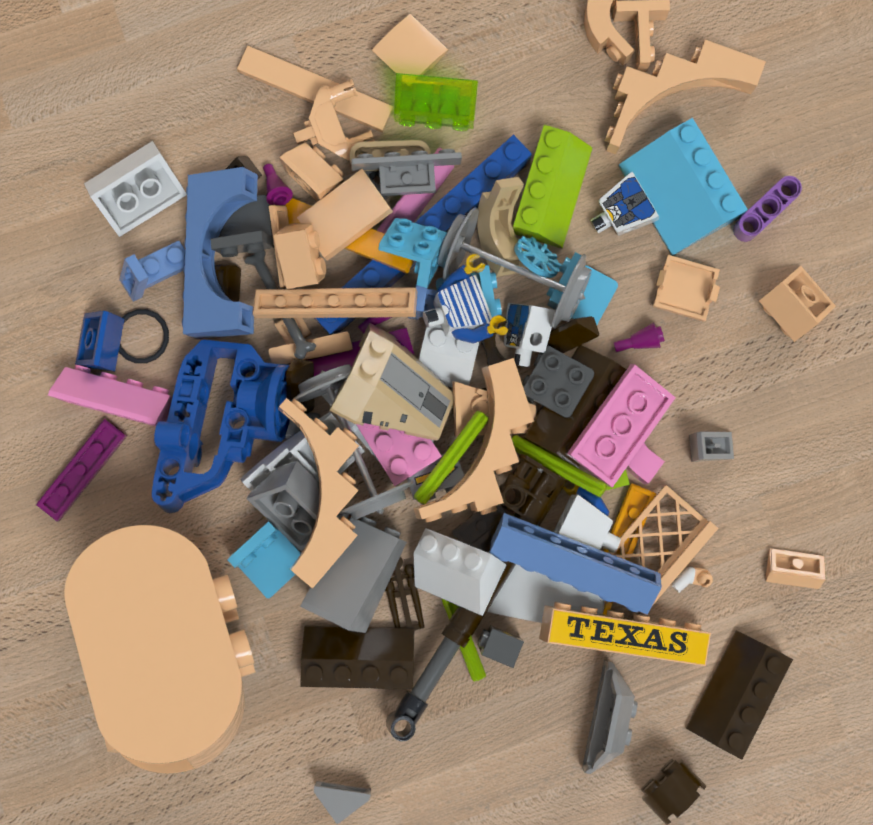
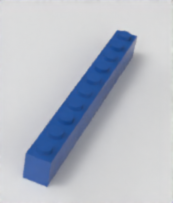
(501, 164)

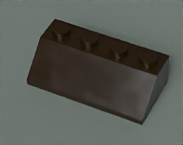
(558, 433)
(357, 659)
(739, 694)

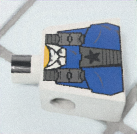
(625, 207)
(527, 330)

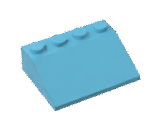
(685, 186)

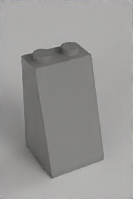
(358, 578)

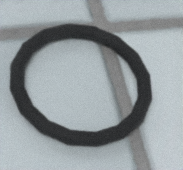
(165, 337)

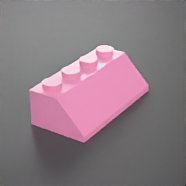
(111, 396)

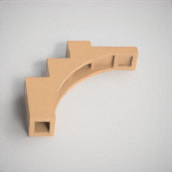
(709, 67)
(506, 411)
(329, 534)

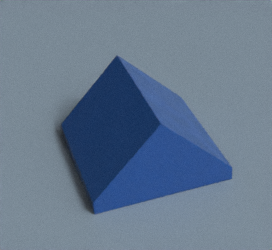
(100, 340)

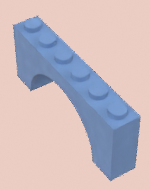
(210, 203)

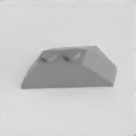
(610, 719)

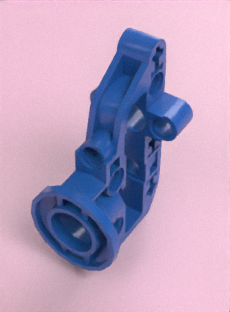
(254, 402)

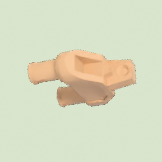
(324, 125)

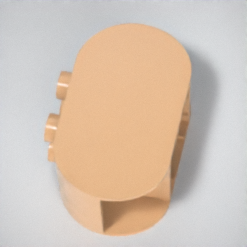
(158, 648)

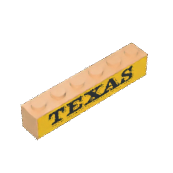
(624, 635)

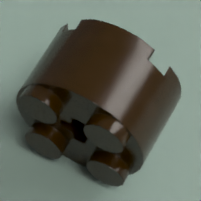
(673, 790)

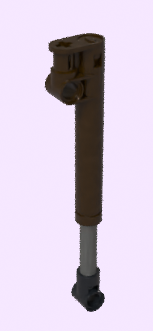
(535, 494)

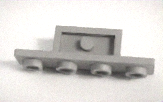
(406, 173)

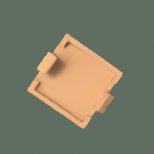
(686, 288)

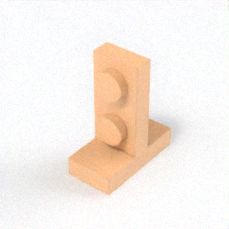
(643, 14)

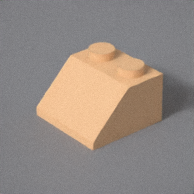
(310, 171)
(299, 255)
(797, 304)

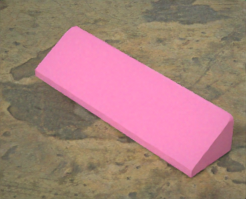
(411, 205)

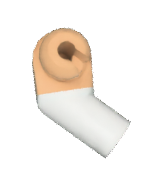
(694, 576)

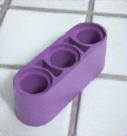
(773, 198)

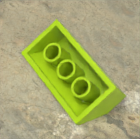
(552, 187)

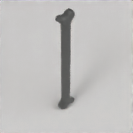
(301, 344)

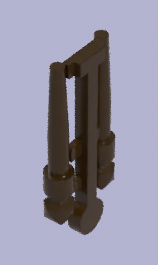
(409, 570)

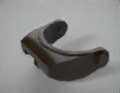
(491, 351)

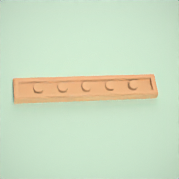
(306, 86)
(335, 302)

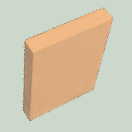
(346, 213)

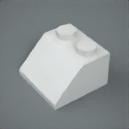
(448, 357)

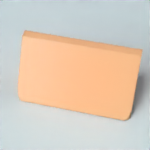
(795, 568)

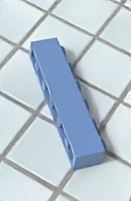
(575, 564)

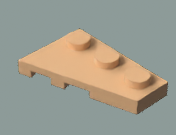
(468, 401)

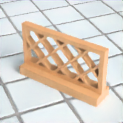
(686, 549)

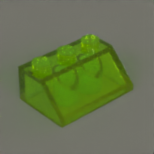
(435, 101)

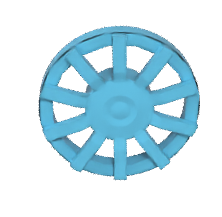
(537, 257)

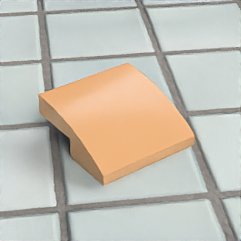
(410, 48)

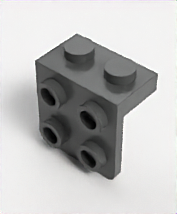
(246, 230)
(557, 382)

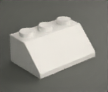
(135, 189)
(456, 571)

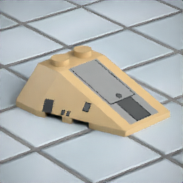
(393, 389)

